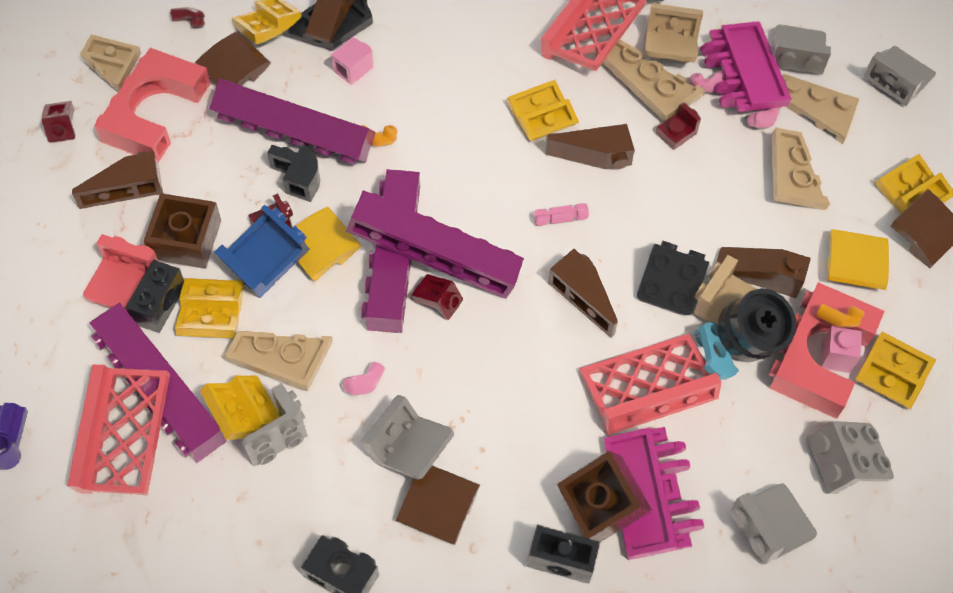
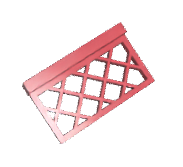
(575, 16)
(653, 405)
(93, 430)

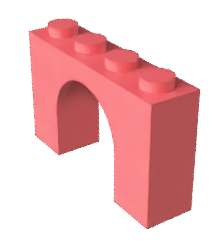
(153, 75)
(799, 374)

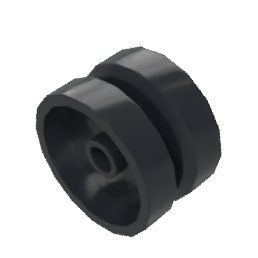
(757, 325)

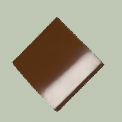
(233, 60)
(927, 227)
(438, 504)

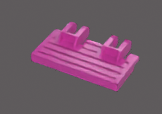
(748, 67)
(659, 484)

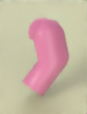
(707, 84)

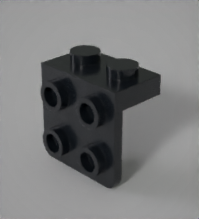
(672, 278)

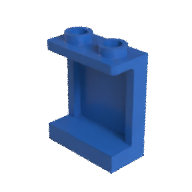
(265, 251)

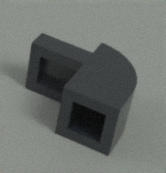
(300, 170)

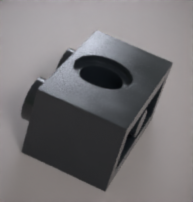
(156, 296)
(563, 554)
(327, 555)

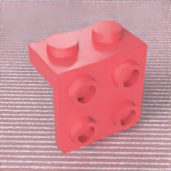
(118, 272)

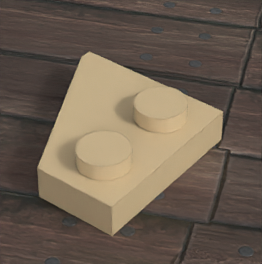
(110, 58)

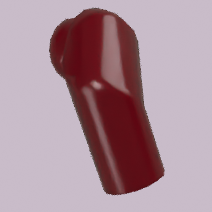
(188, 13)

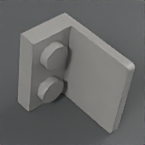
(899, 74)

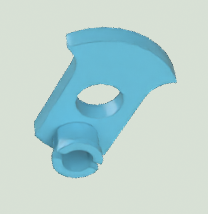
(714, 364)

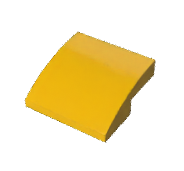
(267, 20)
(542, 110)
(910, 181)
(326, 242)
(858, 259)
(209, 308)
(895, 370)
(239, 406)

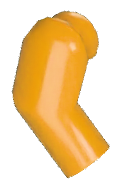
(386, 137)
(840, 319)

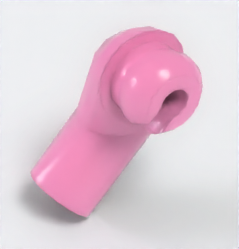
(763, 119)
(364, 383)

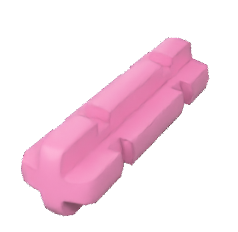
(561, 214)

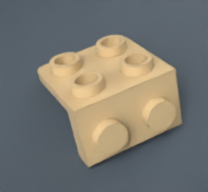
(673, 33)
(720, 290)

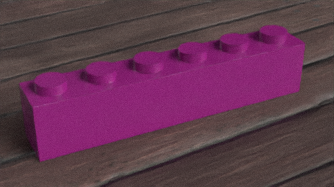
(292, 120)
(435, 244)
(390, 270)
(183, 412)

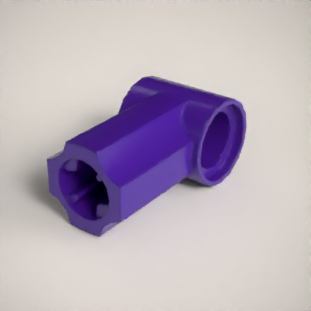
(11, 430)

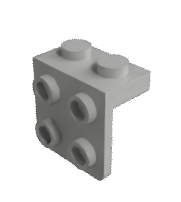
(801, 49)
(281, 433)
(406, 440)
(849, 455)
(773, 522)

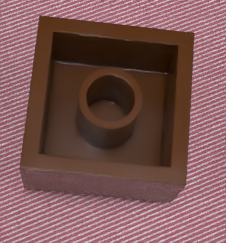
(183, 230)
(604, 497)

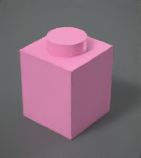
(352, 60)
(841, 349)

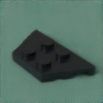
(356, 20)

